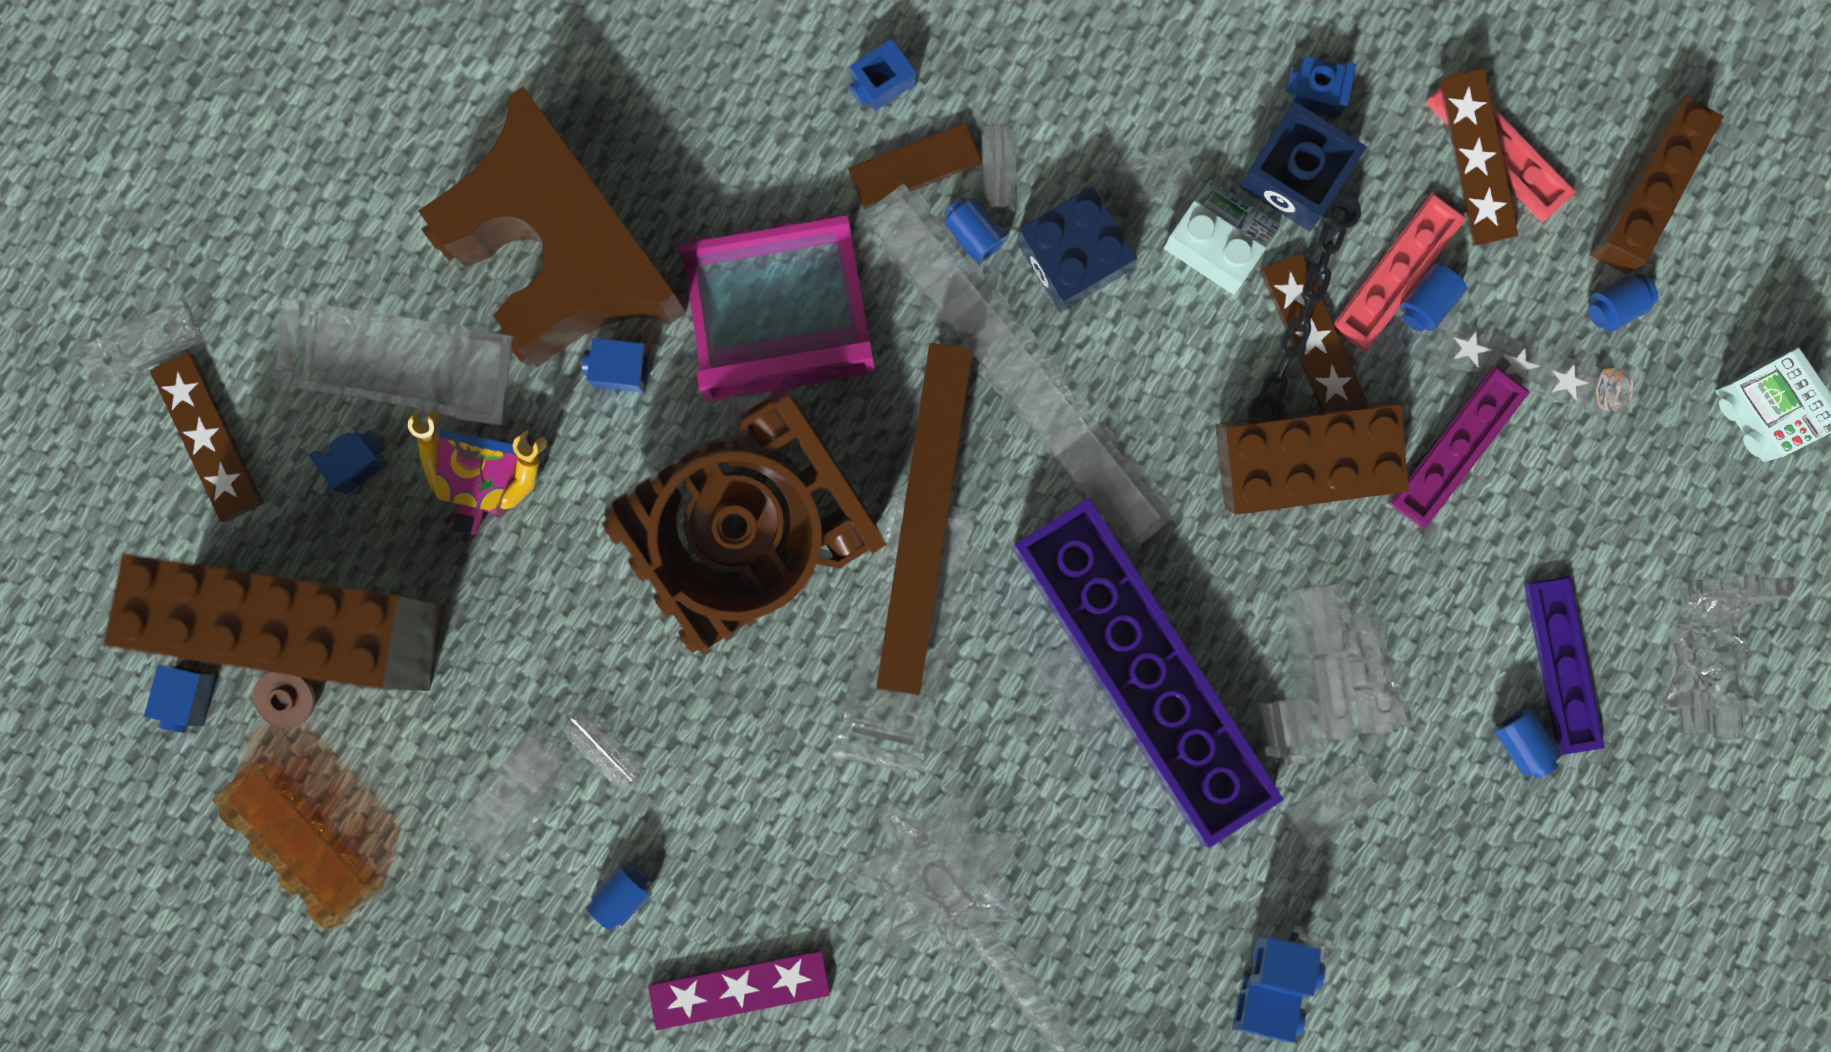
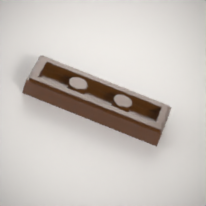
(915, 165)

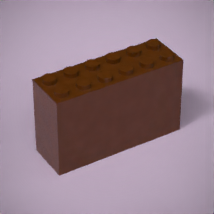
(274, 624)

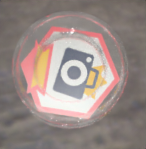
(1613, 389)

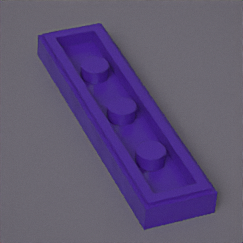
(1564, 665)

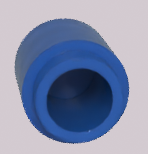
(1622, 302)
(620, 896)

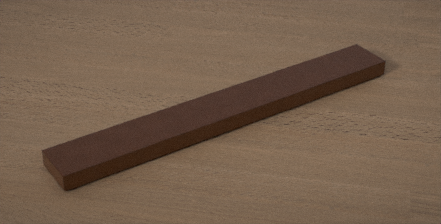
(924, 519)

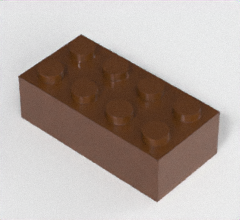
(1312, 457)

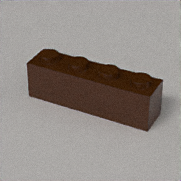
(1656, 185)

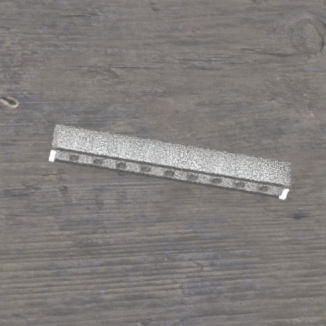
(1017, 368)

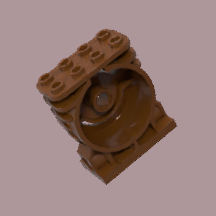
(717, 604)

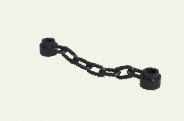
(1353, 213)

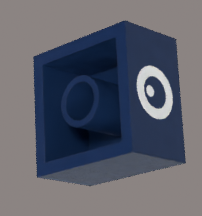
(1302, 166)
(1076, 249)

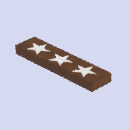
(1478, 157)
(1324, 355)
(206, 437)

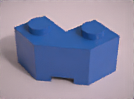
(1273, 994)

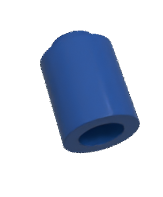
(975, 229)
(1432, 298)
(1528, 743)

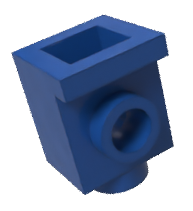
(885, 63)
(1320, 99)
(350, 460)

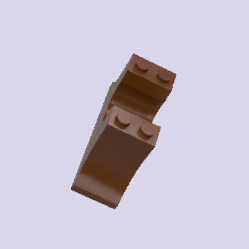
(541, 193)

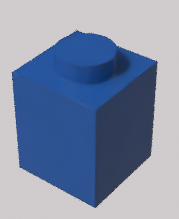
(616, 365)
(179, 697)

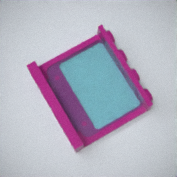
(776, 308)

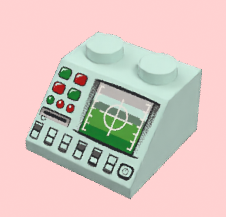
(1221, 236)
(1778, 405)

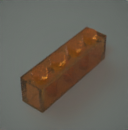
(296, 845)

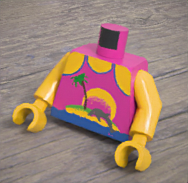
(475, 471)

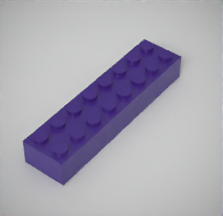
(1147, 674)

